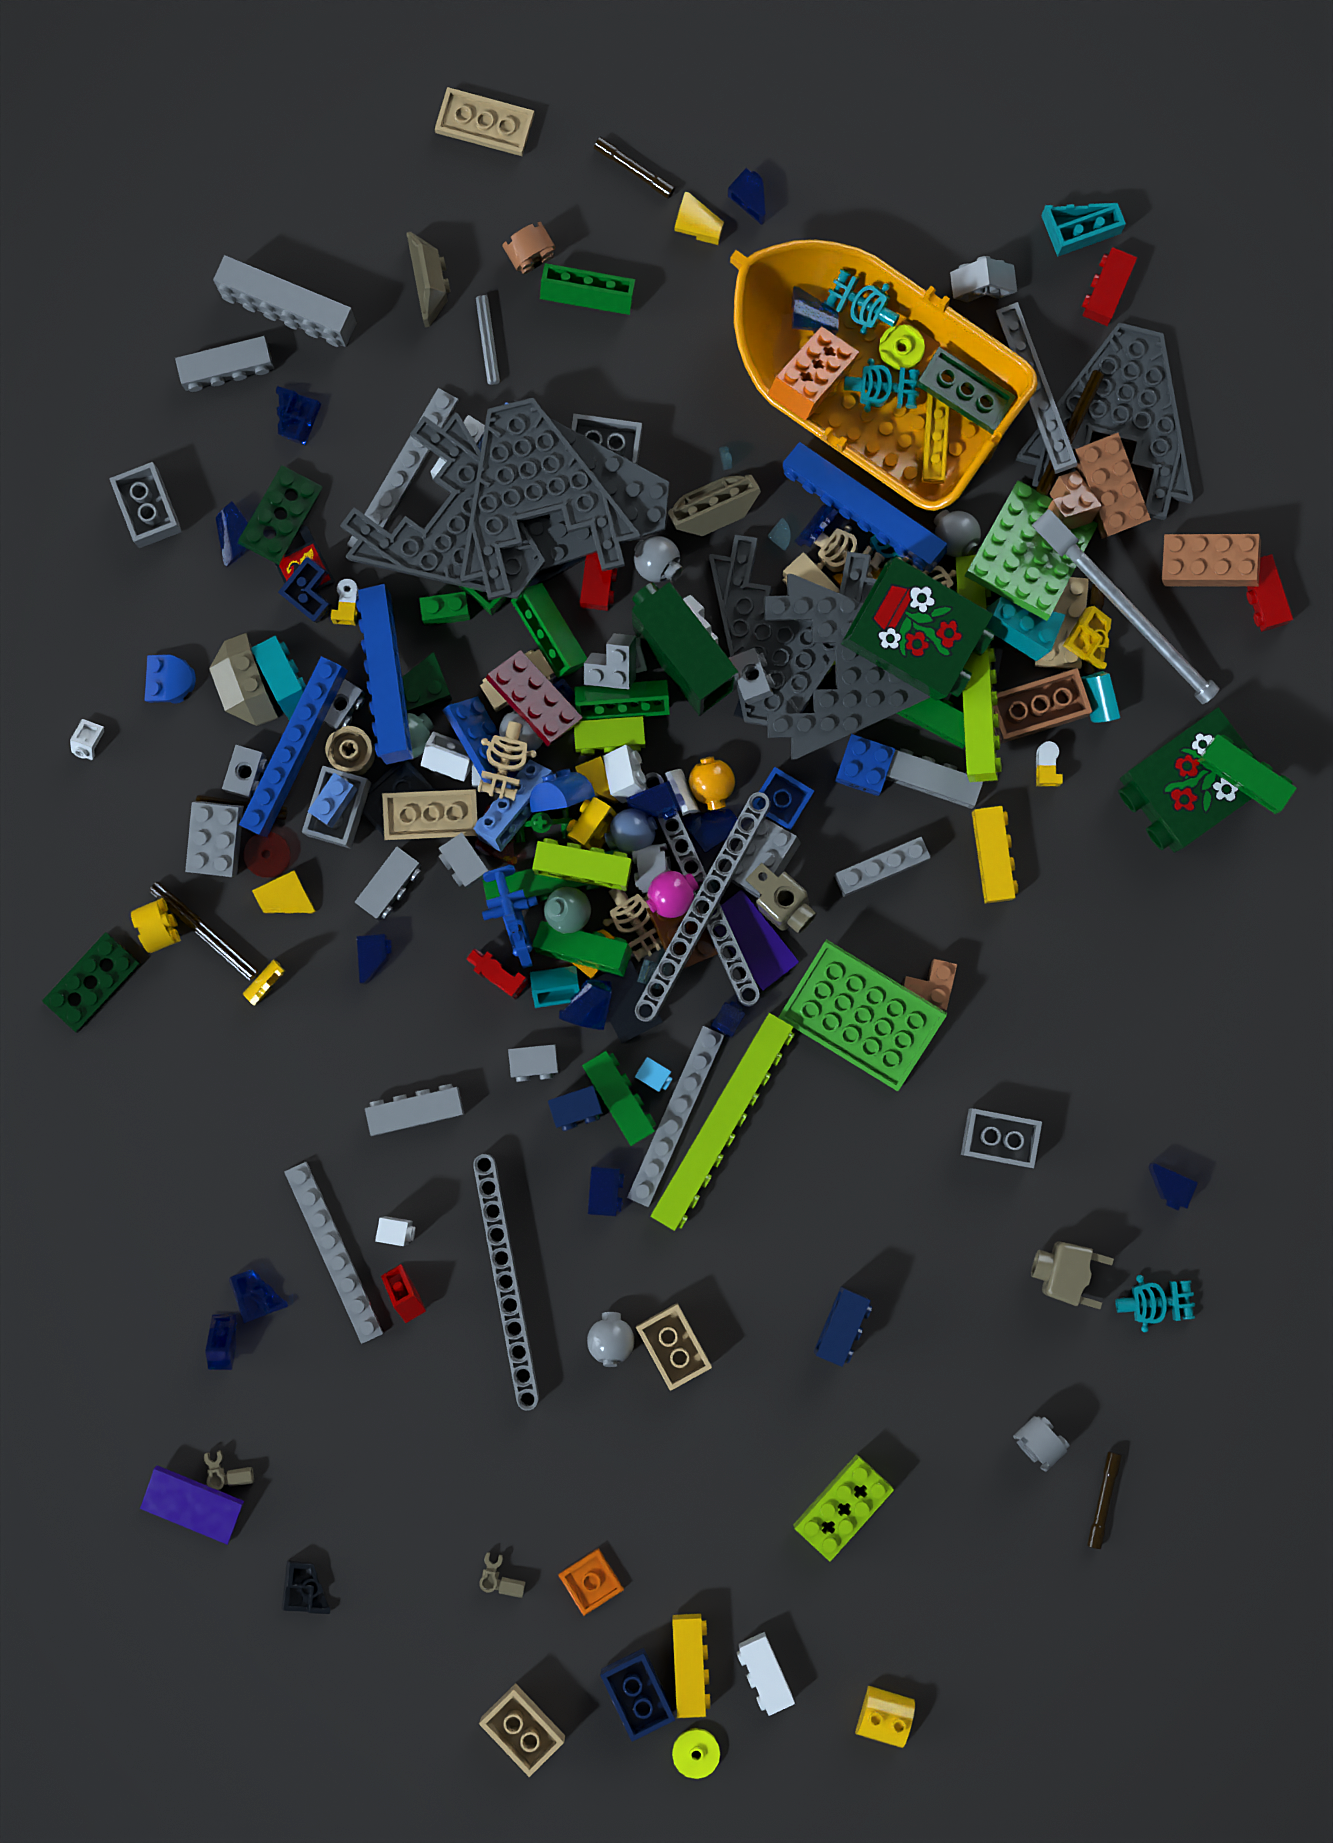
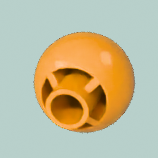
(712, 782)

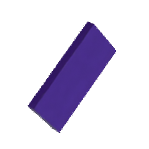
(760, 945)
(192, 1504)

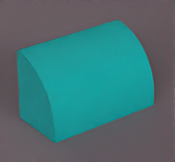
(1101, 697)
(554, 986)

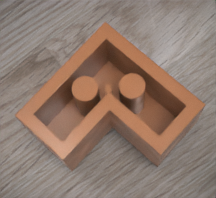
(1073, 501)
(938, 984)

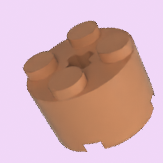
(529, 247)

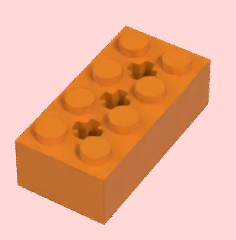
(813, 373)

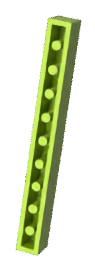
(978, 694)
(722, 1121)

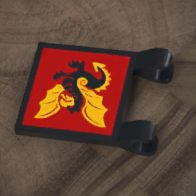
(294, 558)

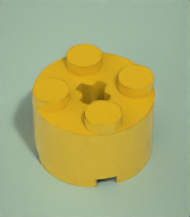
(155, 926)

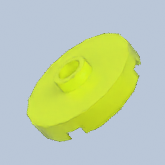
(904, 336)
(696, 1740)

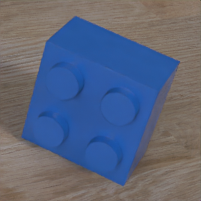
(865, 765)
(786, 796)

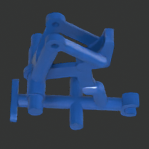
(510, 908)

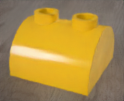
(592, 824)
(886, 1717)

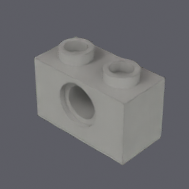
(757, 689)
(355, 700)
(243, 758)

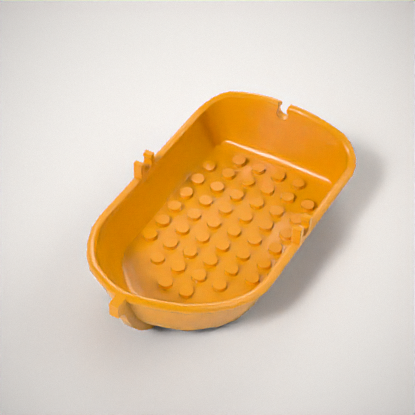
(886, 439)

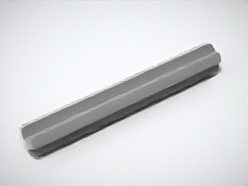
(487, 340)

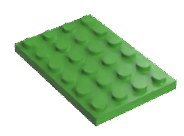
(1019, 560)
(862, 1015)

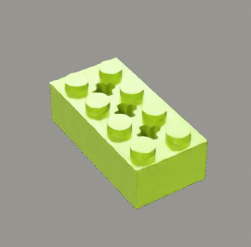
(582, 865)
(844, 1523)

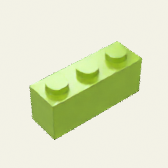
(609, 735)

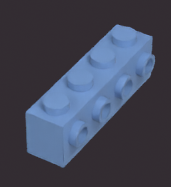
(508, 816)

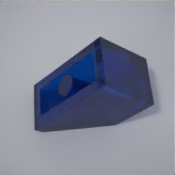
(749, 194)
(656, 801)
(372, 955)
(728, 1019)
(1172, 1186)
(221, 1342)

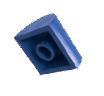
(560, 791)

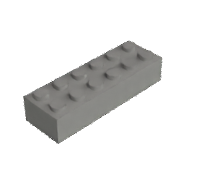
(285, 302)

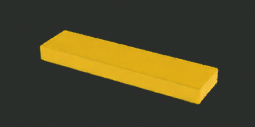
(935, 441)

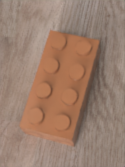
(1113, 483)
(1211, 560)
(1041, 705)

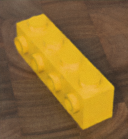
(993, 854)
(689, 1666)

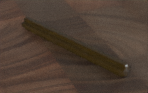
(1073, 426)
(204, 931)

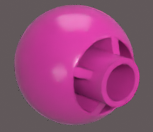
(671, 893)

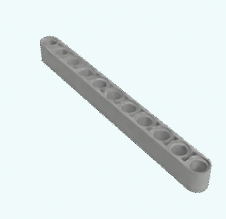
(703, 895)
(719, 918)
(511, 1292)

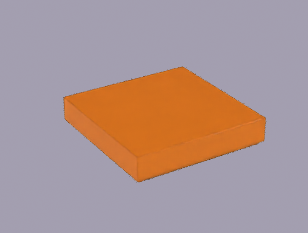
(591, 1581)

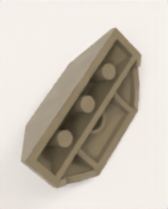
(429, 277)
(715, 505)
(241, 682)

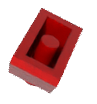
(403, 1294)

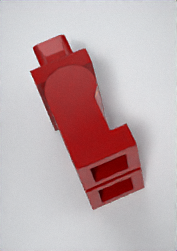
(488, 966)

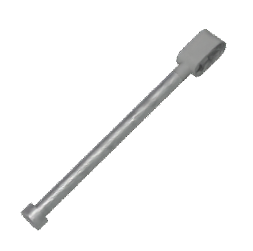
(1064, 542)

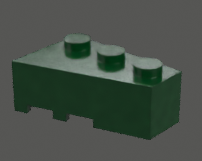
(425, 686)

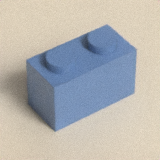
(333, 800)

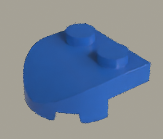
(168, 679)

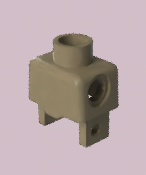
(775, 892)
(1067, 1272)

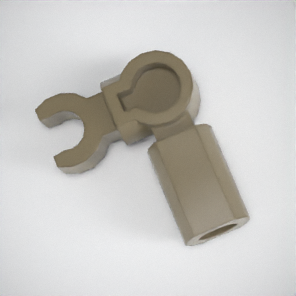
(218, 1479)
(506, 1586)

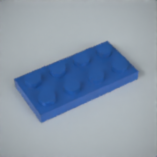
(472, 725)

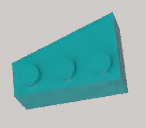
(1081, 226)
(1024, 629)
(280, 673)

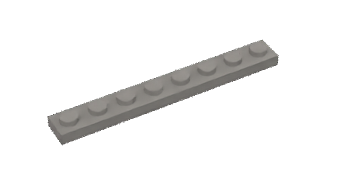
(1042, 401)
(407, 464)
(675, 1116)
(334, 1252)

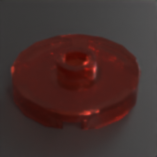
(279, 855)

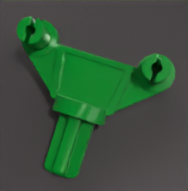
(542, 823)

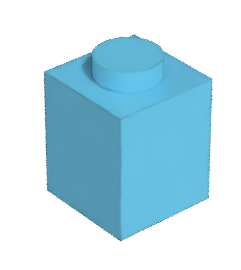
(654, 1075)

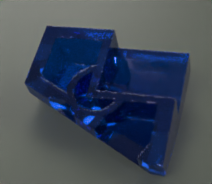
(816, 526)

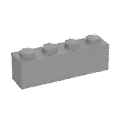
(224, 364)
(933, 778)
(882, 866)
(414, 1111)

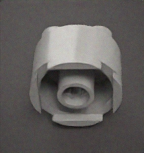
(650, 863)
(1041, 1442)

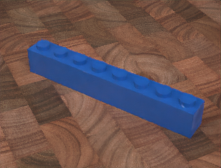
(864, 507)
(385, 674)
(293, 747)

